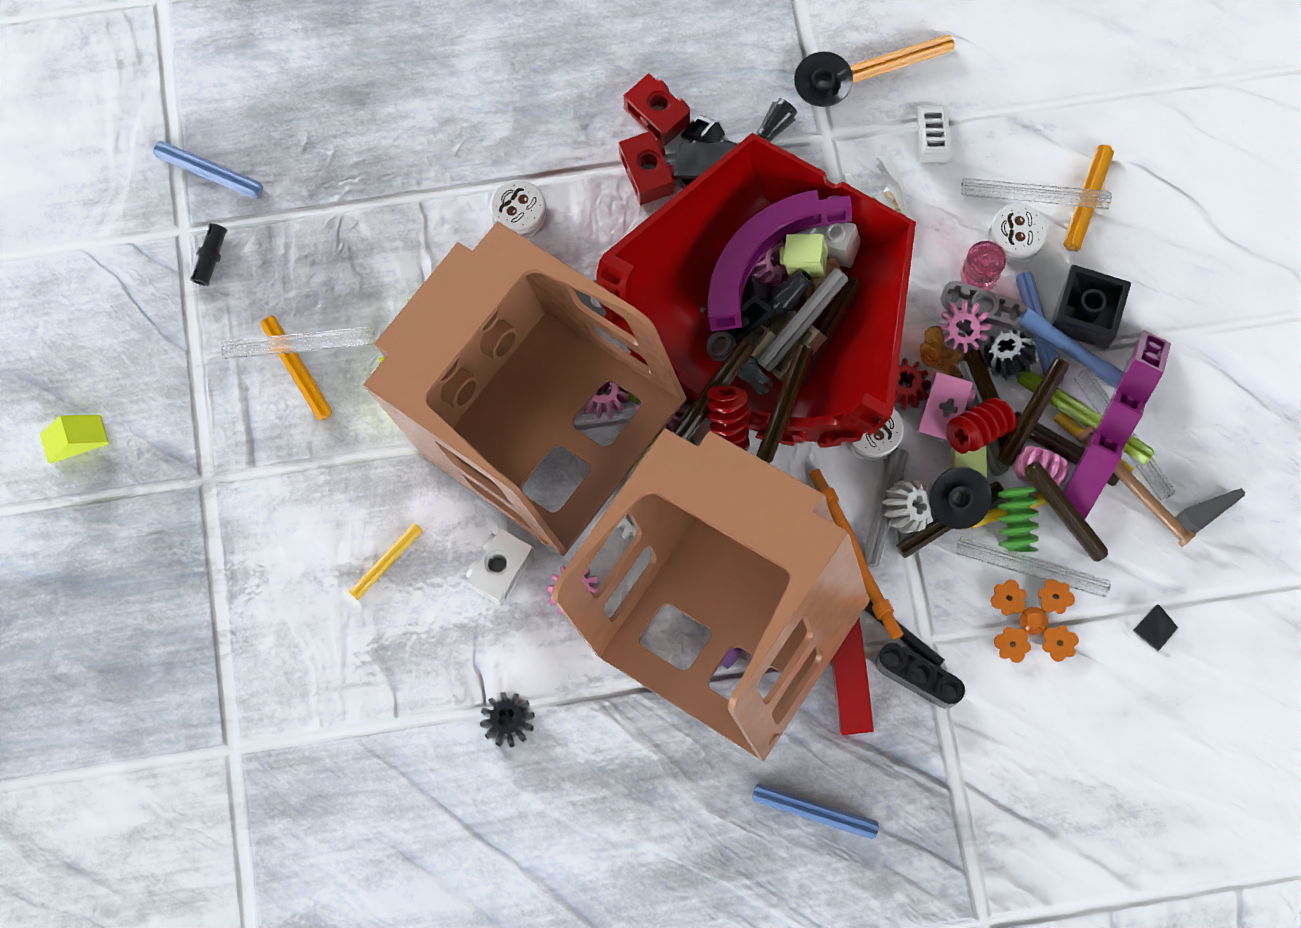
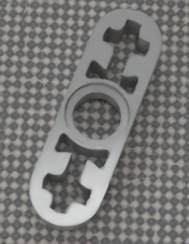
(966, 290)

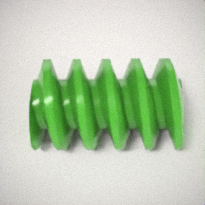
(1018, 519)

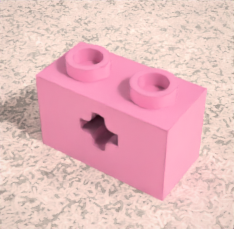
(944, 387)

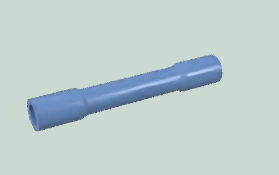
(1044, 329)

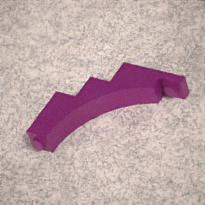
(1117, 422)

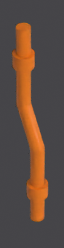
(881, 607)

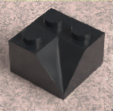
(1091, 306)

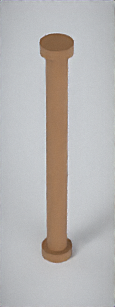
(1146, 497)

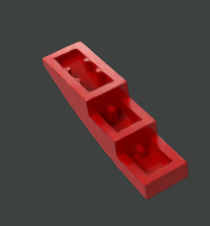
(852, 685)

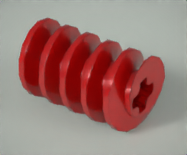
(729, 414)
(980, 425)

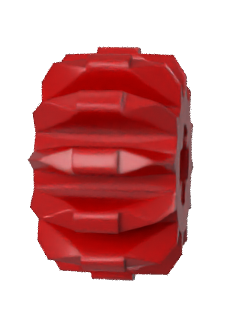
(917, 386)

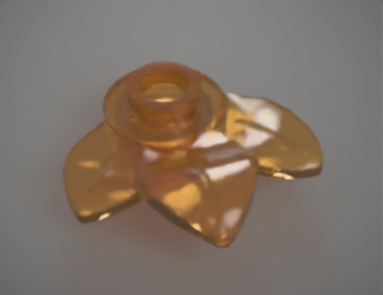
(938, 355)

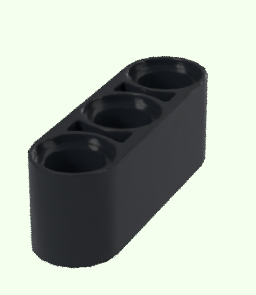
(936, 675)

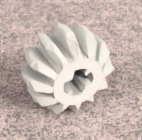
(908, 506)

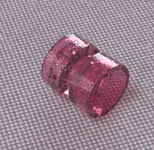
(983, 265)

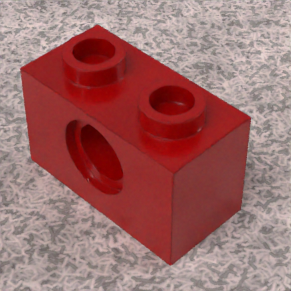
(664, 123)
(647, 184)

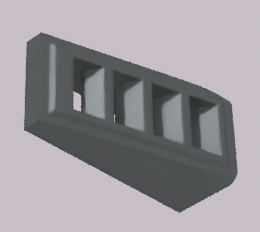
(1202, 514)

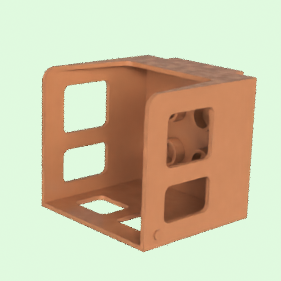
(502, 363)
(737, 554)

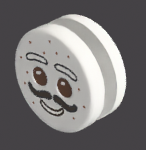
(519, 207)
(1019, 232)
(881, 443)

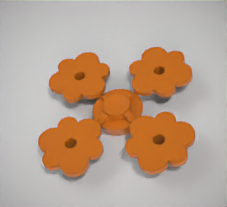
(1034, 621)

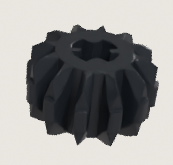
(1010, 354)
(495, 719)

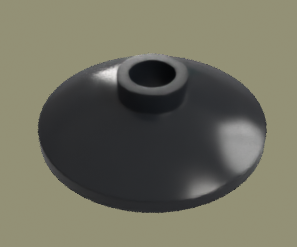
(823, 67)
(974, 501)

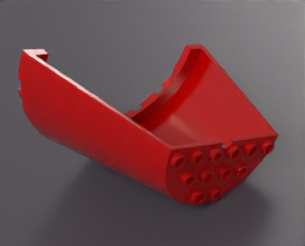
(668, 271)

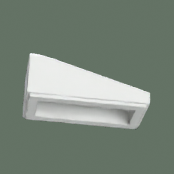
(933, 154)

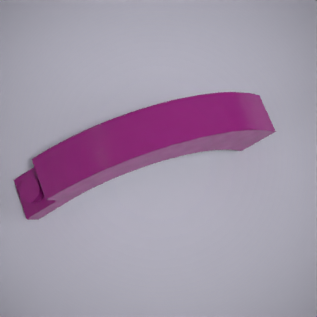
(756, 239)

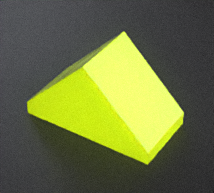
(72, 436)

